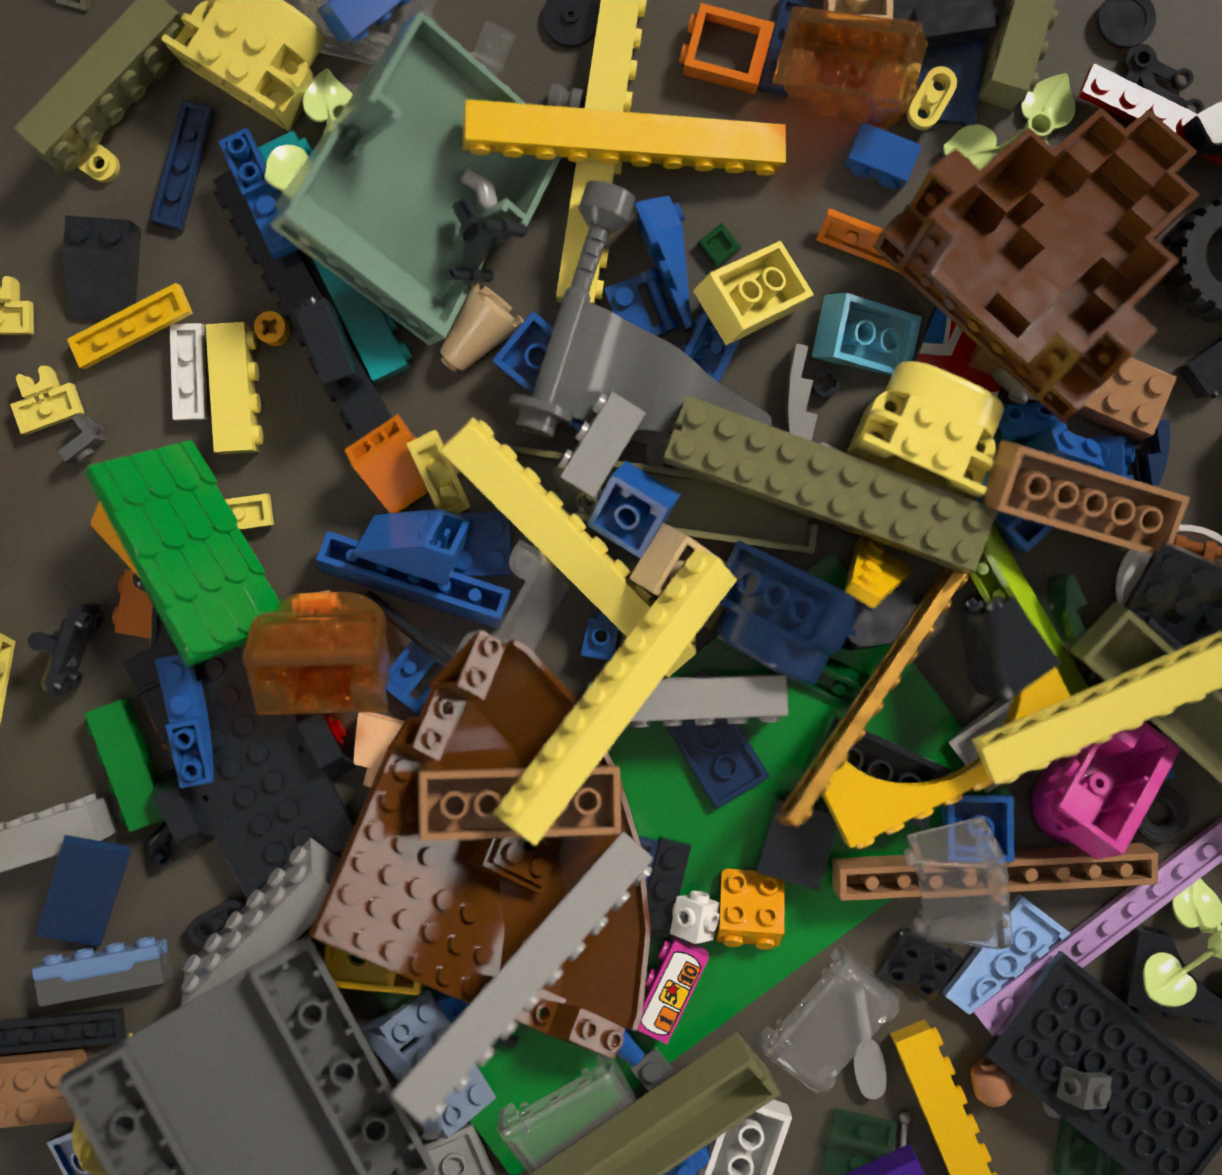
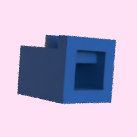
(597, 649)

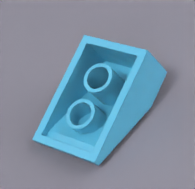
(864, 334)

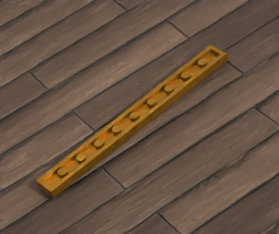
(869, 700)

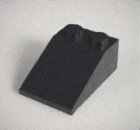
(100, 265)

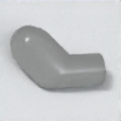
(483, 187)

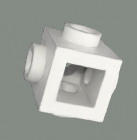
(695, 917)

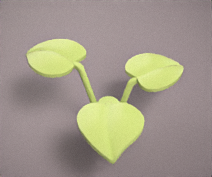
(321, 104)
(1046, 108)
(1162, 973)

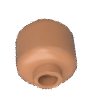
(991, 1083)

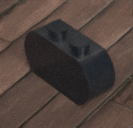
(886, 621)

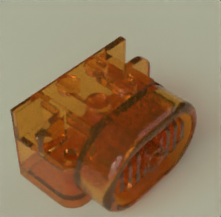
(852, 65)
(319, 655)

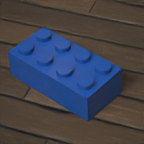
(524, 355)

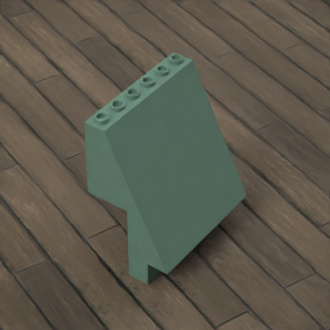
(386, 177)

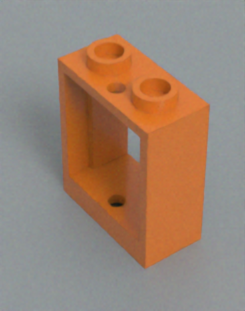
(721, 75)

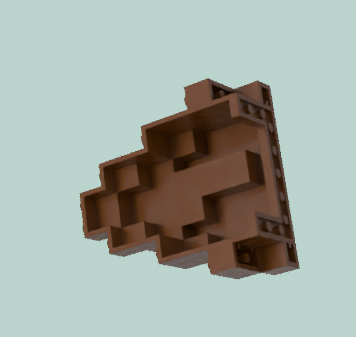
(1049, 249)

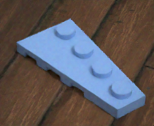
(990, 968)

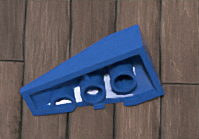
(663, 235)

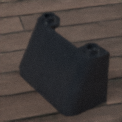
(1002, 647)

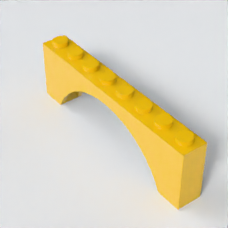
(871, 805)

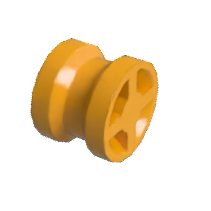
(277, 333)

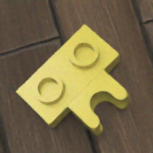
(15, 315)
(44, 402)

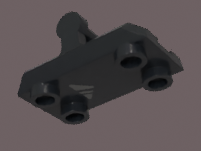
(67, 648)

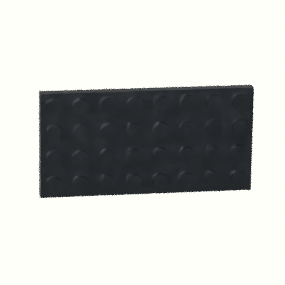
(1161, 1103)

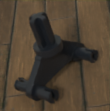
(479, 239)

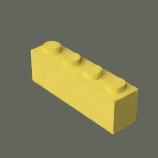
(233, 388)

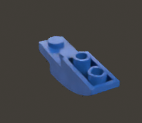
(249, 171)
(188, 721)

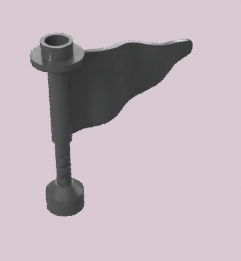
(603, 352)

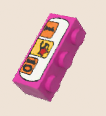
(671, 986)

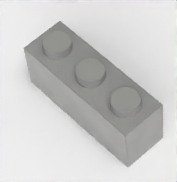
(600, 442)

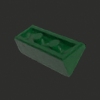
(837, 682)

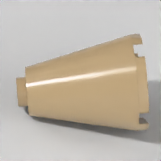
(478, 328)

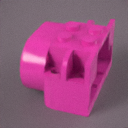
(1103, 790)

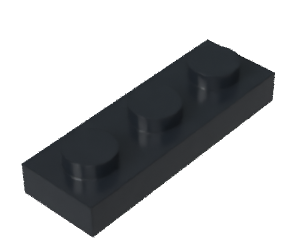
(666, 883)

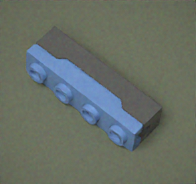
(103, 971)

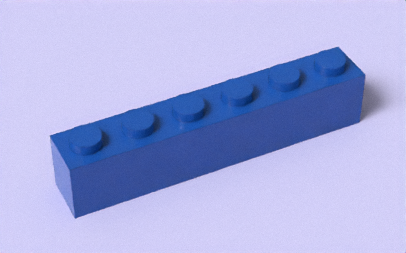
(461, 597)

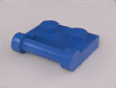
(628, 304)
(407, 673)

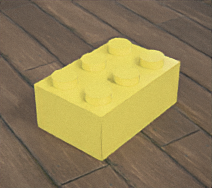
(753, 292)

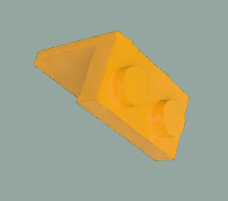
(750, 909)

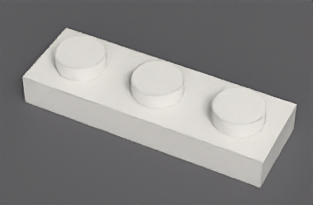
(188, 372)

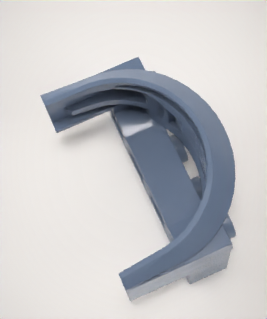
(427, 1023)

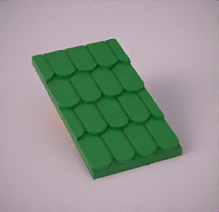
(184, 546)

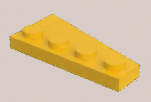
(874, 572)

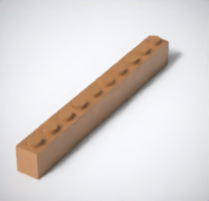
(1031, 871)

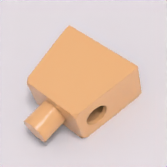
(372, 739)

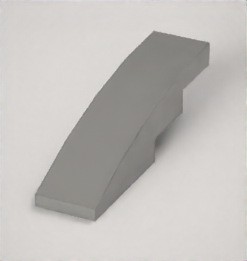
(797, 396)

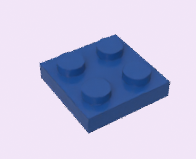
(486, 546)

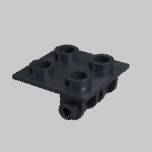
(919, 965)

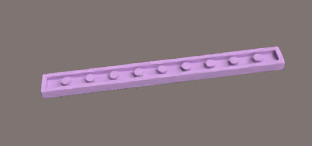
(1113, 920)

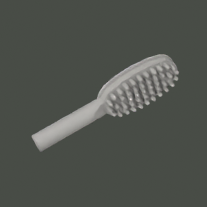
(870, 1070)

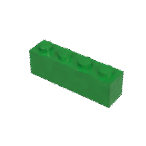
(127, 761)

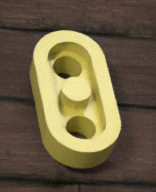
(930, 99)
(92, 156)

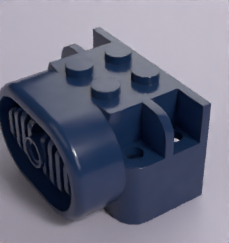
(784, 614)

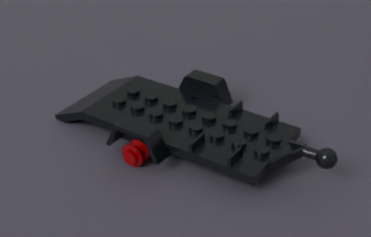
(264, 787)

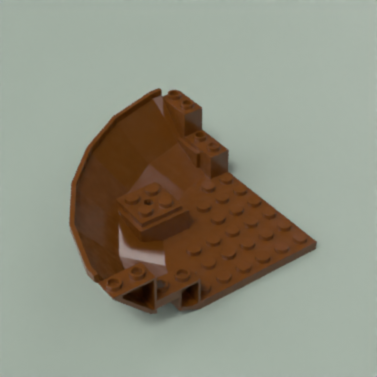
(468, 905)

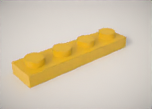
(130, 326)

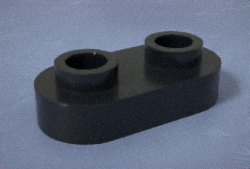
(215, 917)

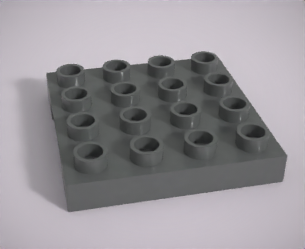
(248, 1084)

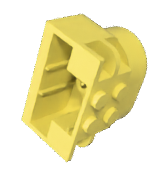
(252, 52)
(931, 429)

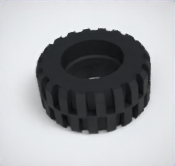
(1190, 276)

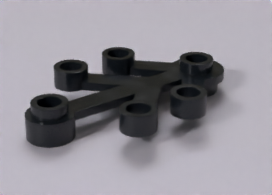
(1153, 67)

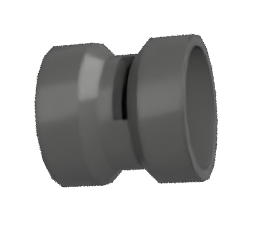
(561, 97)

